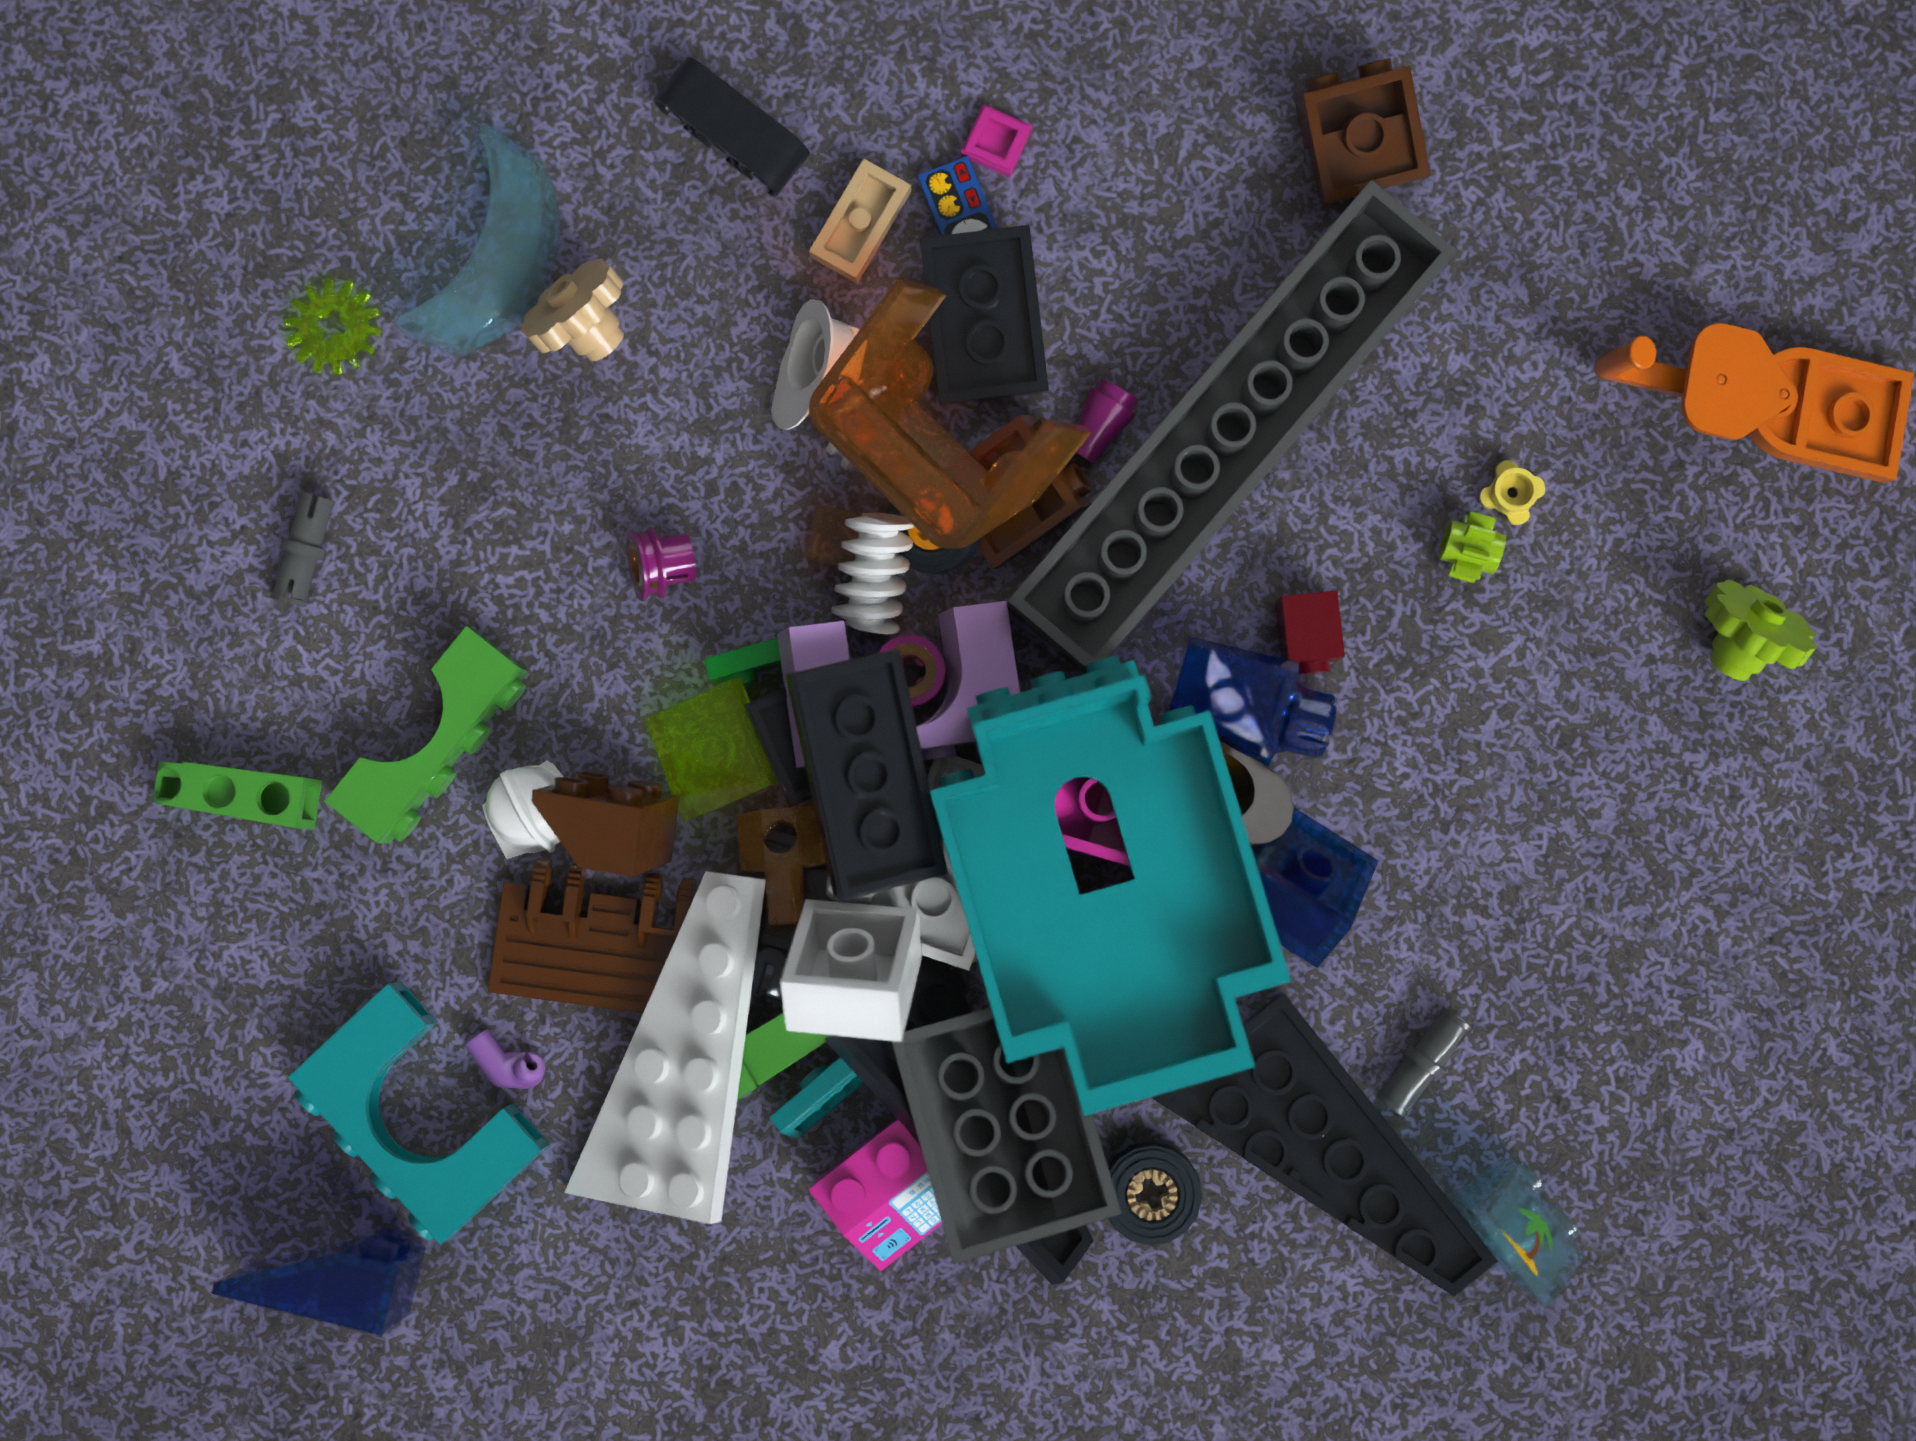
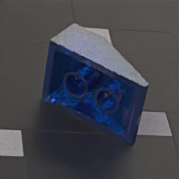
(348, 1283)

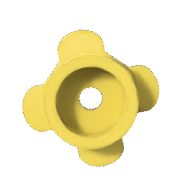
(1528, 490)

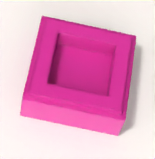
(996, 141)

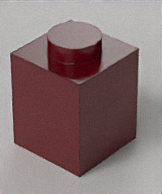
(1310, 631)

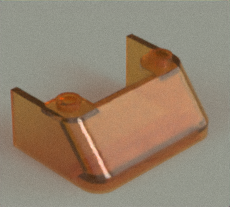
(874, 421)

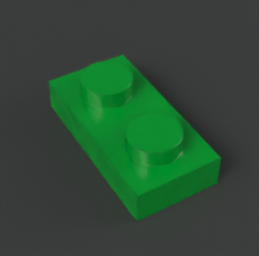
(744, 663)

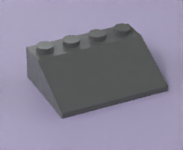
(1001, 1138)

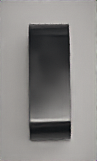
(733, 124)

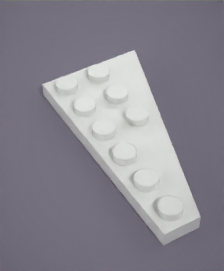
(675, 1095)

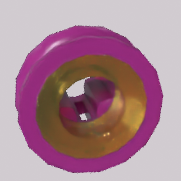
(659, 562)
(926, 657)

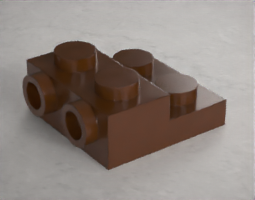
(1362, 130)
(1055, 508)

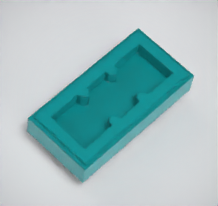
(820, 1094)

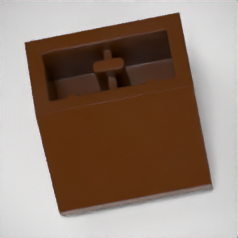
(610, 824)

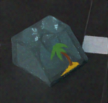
(1520, 1228)

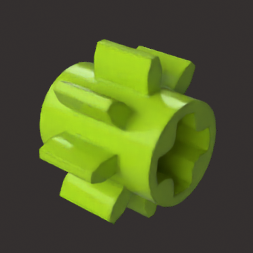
(1472, 547)

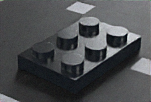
(990, 321)

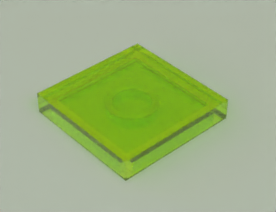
(710, 750)

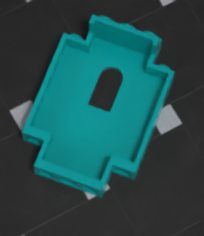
(1137, 971)

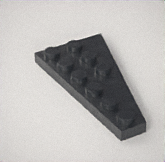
(1329, 1144)

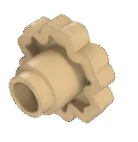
(578, 313)

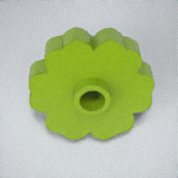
(1755, 631)

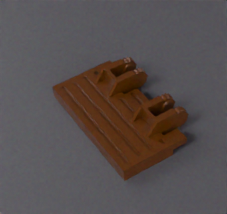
(583, 959)

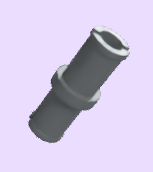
(302, 549)
(1424, 1062)

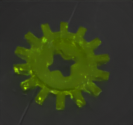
(341, 346)

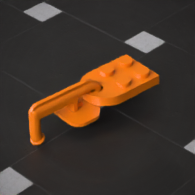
(1790, 403)

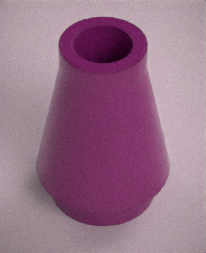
(1105, 415)

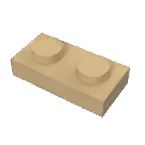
(860, 221)

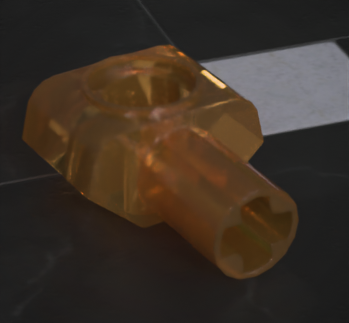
(781, 870)

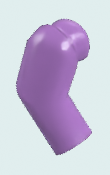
(506, 1068)

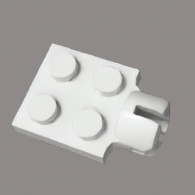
(941, 915)

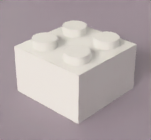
(852, 970)

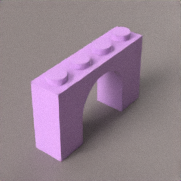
(976, 660)

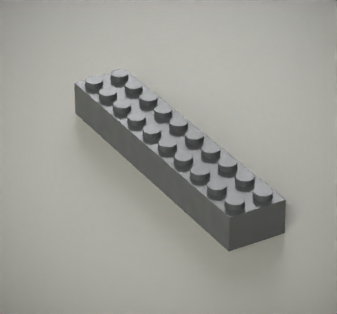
(1230, 428)

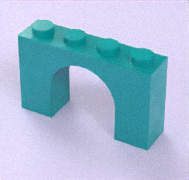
(345, 1087)

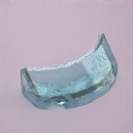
(507, 263)

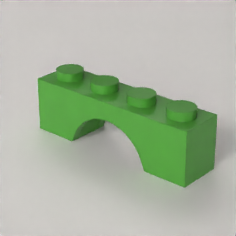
(474, 684)

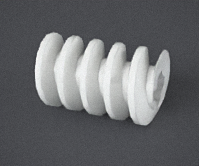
(874, 572)

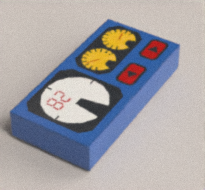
(956, 198)

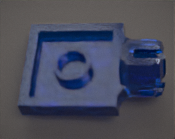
(1254, 700)

